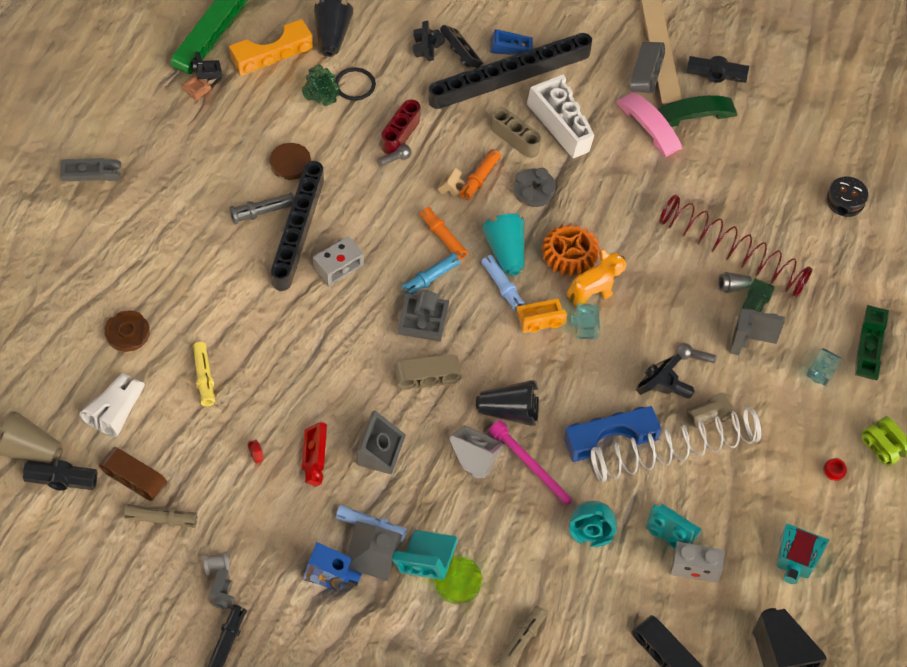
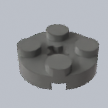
(538, 177)

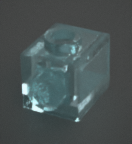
(586, 321)

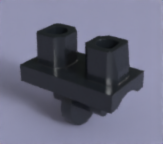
(430, 40)

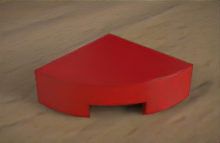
(256, 451)

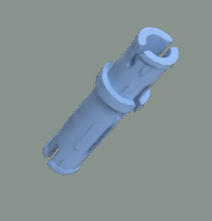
(507, 289)
(352, 516)

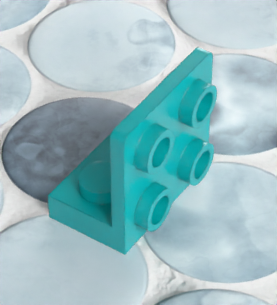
(671, 526)
(426, 555)

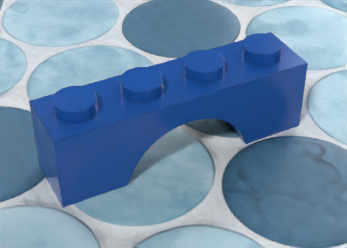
(635, 424)

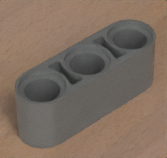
(647, 67)

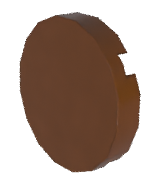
(289, 160)
(127, 331)

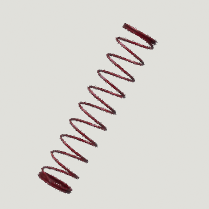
(806, 271)

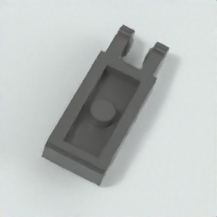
(90, 169)

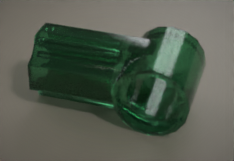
(758, 295)

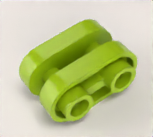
(886, 440)

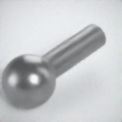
(402, 152)
(687, 352)

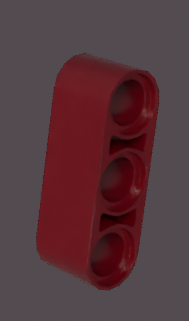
(401, 126)

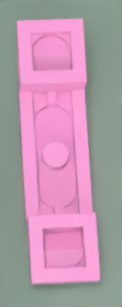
(653, 121)

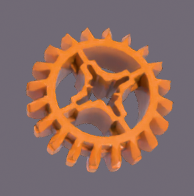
(568, 242)

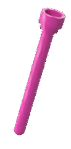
(500, 432)

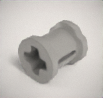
(213, 563)

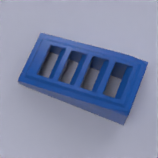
(503, 43)

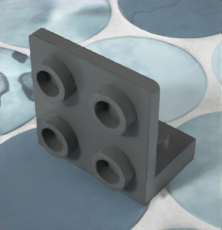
(756, 326)

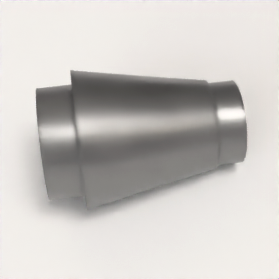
(733, 282)

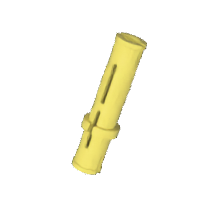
(205, 381)

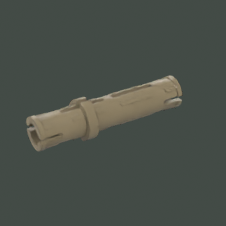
(171, 517)
(536, 617)

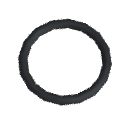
(357, 70)

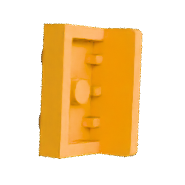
(541, 315)

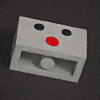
(338, 261)
(697, 562)

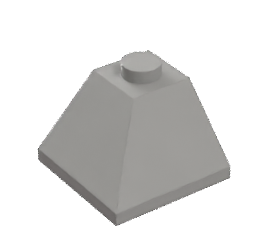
(476, 451)

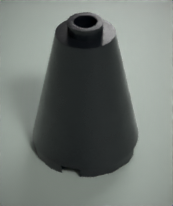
(332, 23)
(511, 403)

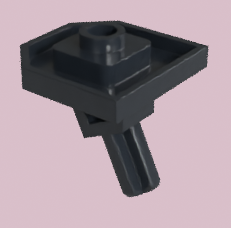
(665, 379)

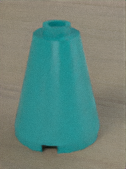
(507, 241)

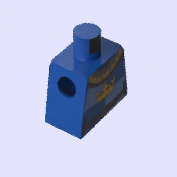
(330, 568)

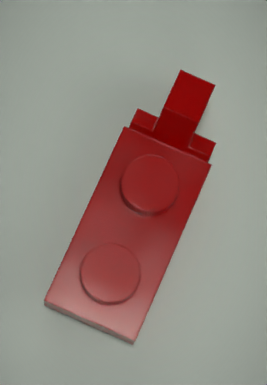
(314, 453)

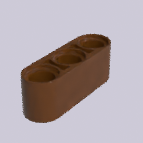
(133, 473)

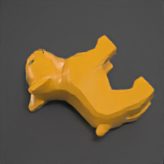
(597, 279)

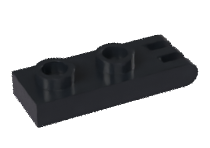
(461, 47)

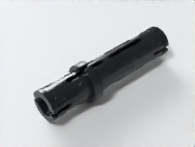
(230, 631)

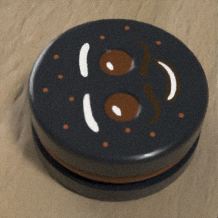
(847, 196)

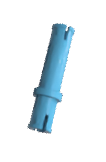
(424, 278)

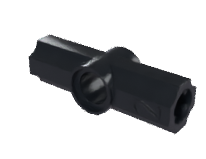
(717, 69)
(60, 475)

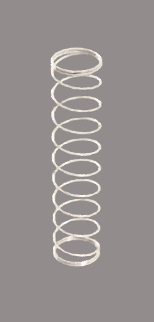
(604, 470)

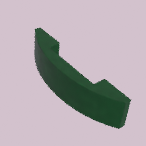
(698, 107)
(871, 342)

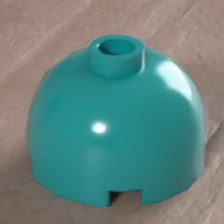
(593, 523)

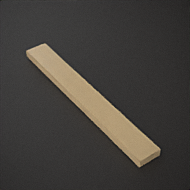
(657, 32)

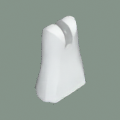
(111, 408)

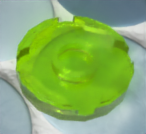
(461, 581)

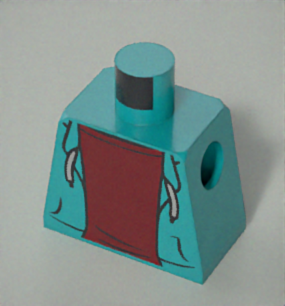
(799, 552)

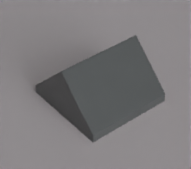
(380, 444)

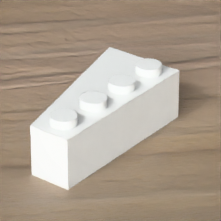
(561, 115)

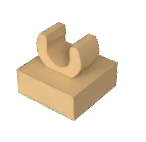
(450, 182)

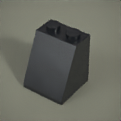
(784, 641)

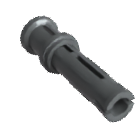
(251, 210)

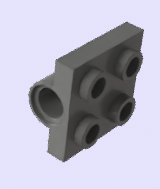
(423, 316)

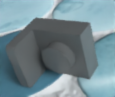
(220, 590)

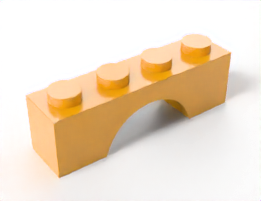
(251, 56)

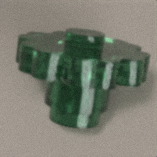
(320, 86)

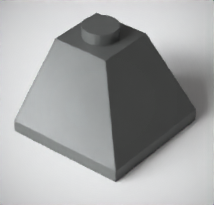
(373, 550)

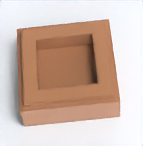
(196, 87)

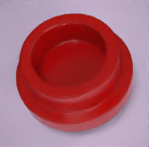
(835, 469)

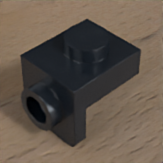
(206, 69)

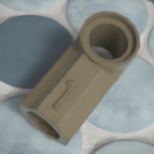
(706, 412)

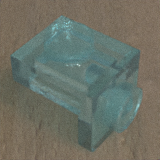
(824, 367)

